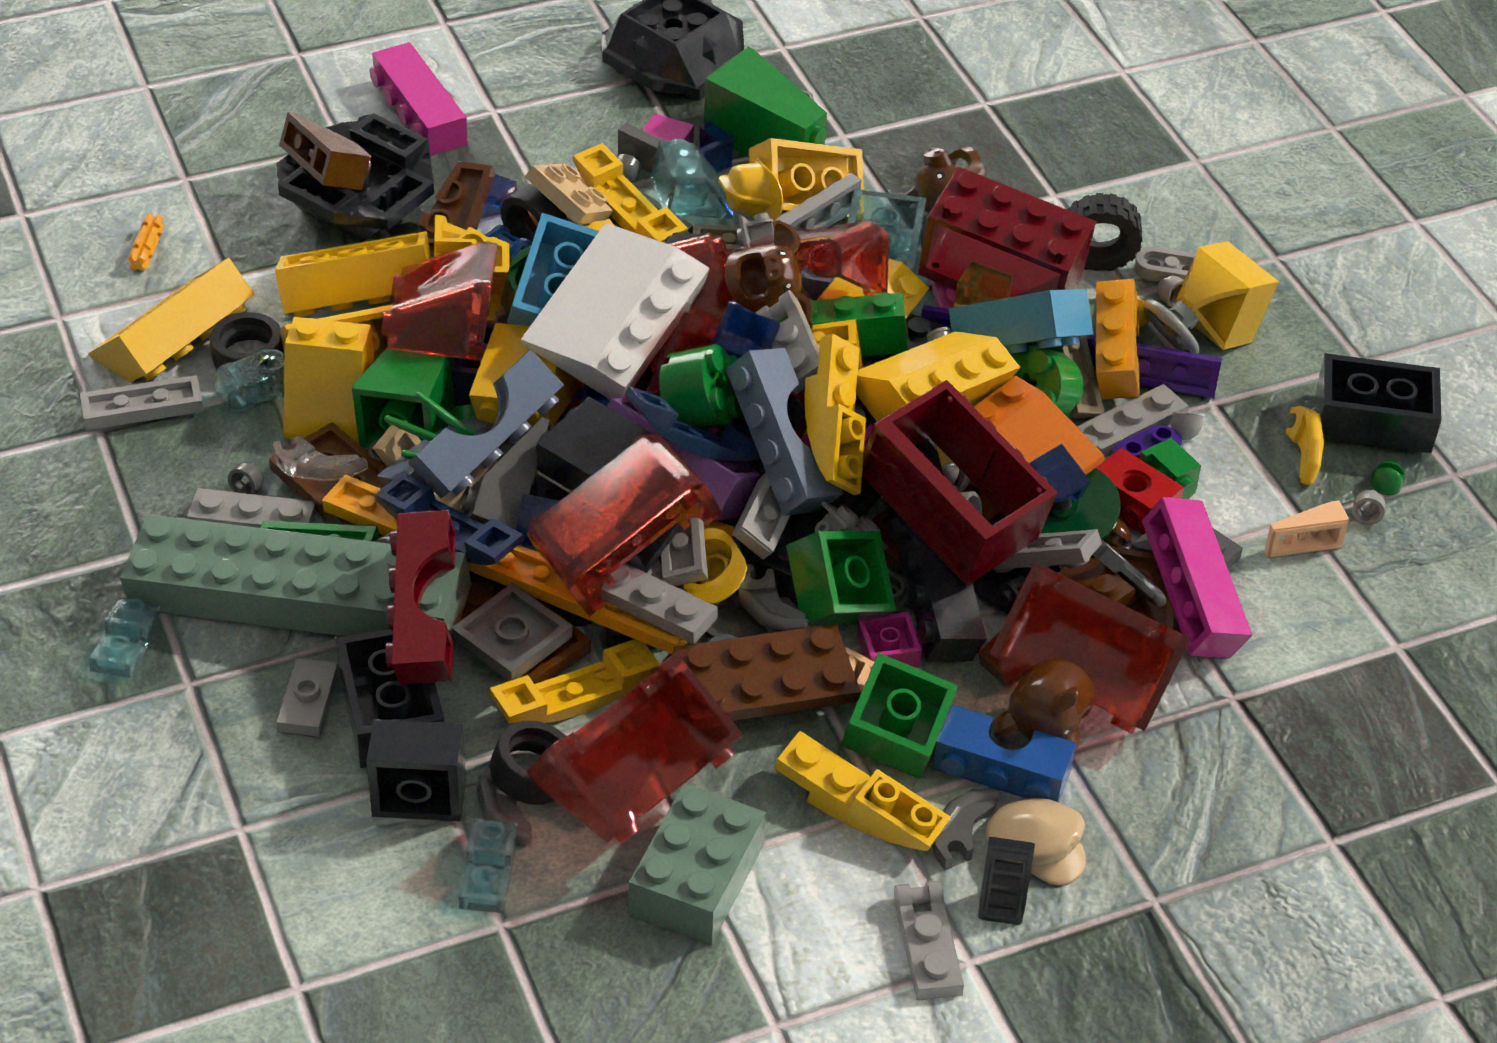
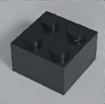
(416, 770)

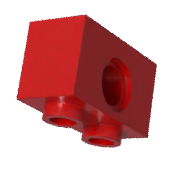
(1137, 486)

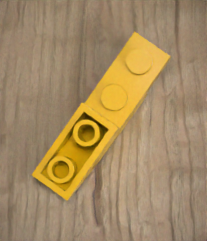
(830, 414)
(863, 802)

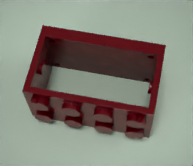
(1005, 231)
(934, 505)

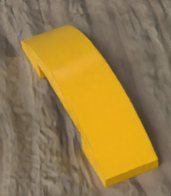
(631, 208)
(578, 690)

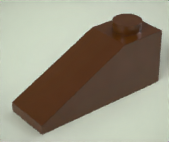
(324, 153)

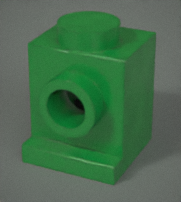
(1175, 463)

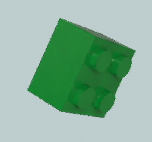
(841, 577)
(899, 715)

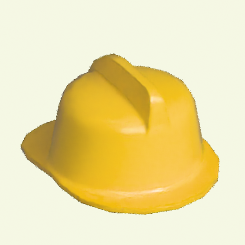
(753, 190)
(724, 567)

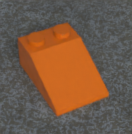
(1036, 424)

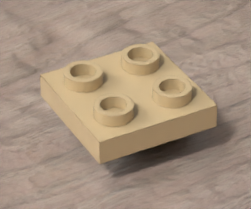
(563, 188)

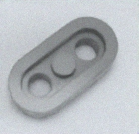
(1159, 263)

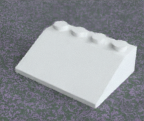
(616, 309)

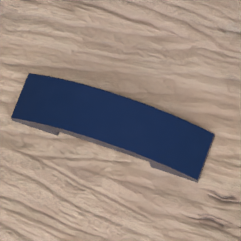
(732, 444)
(480, 542)

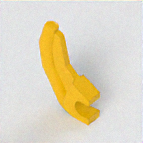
(1309, 437)

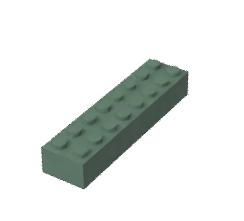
(276, 577)

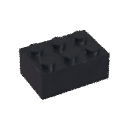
(1379, 403)
(374, 690)

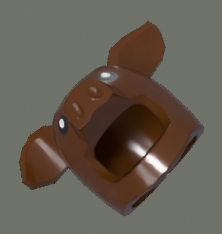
(938, 171)
(766, 272)
(1049, 700)

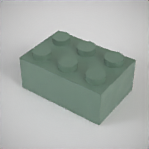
(697, 863)

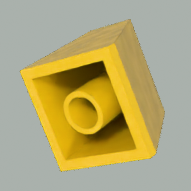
(500, 354)
(319, 374)

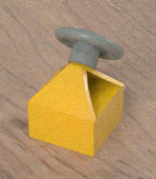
(1220, 297)

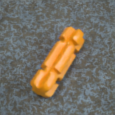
(145, 242)

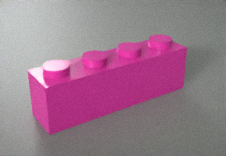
(419, 97)
(1196, 577)

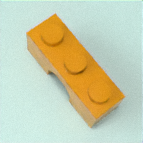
(1116, 339)

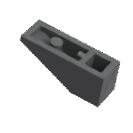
(501, 488)

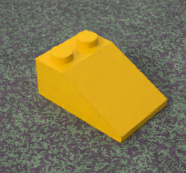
(807, 167)

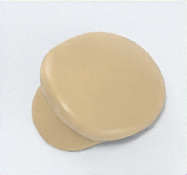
(1053, 829)

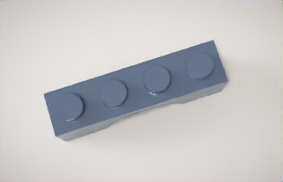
(762, 388)
(452, 456)

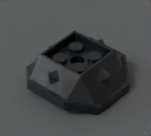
(672, 44)
(395, 185)

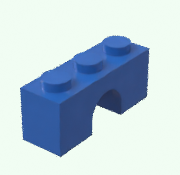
(1028, 772)

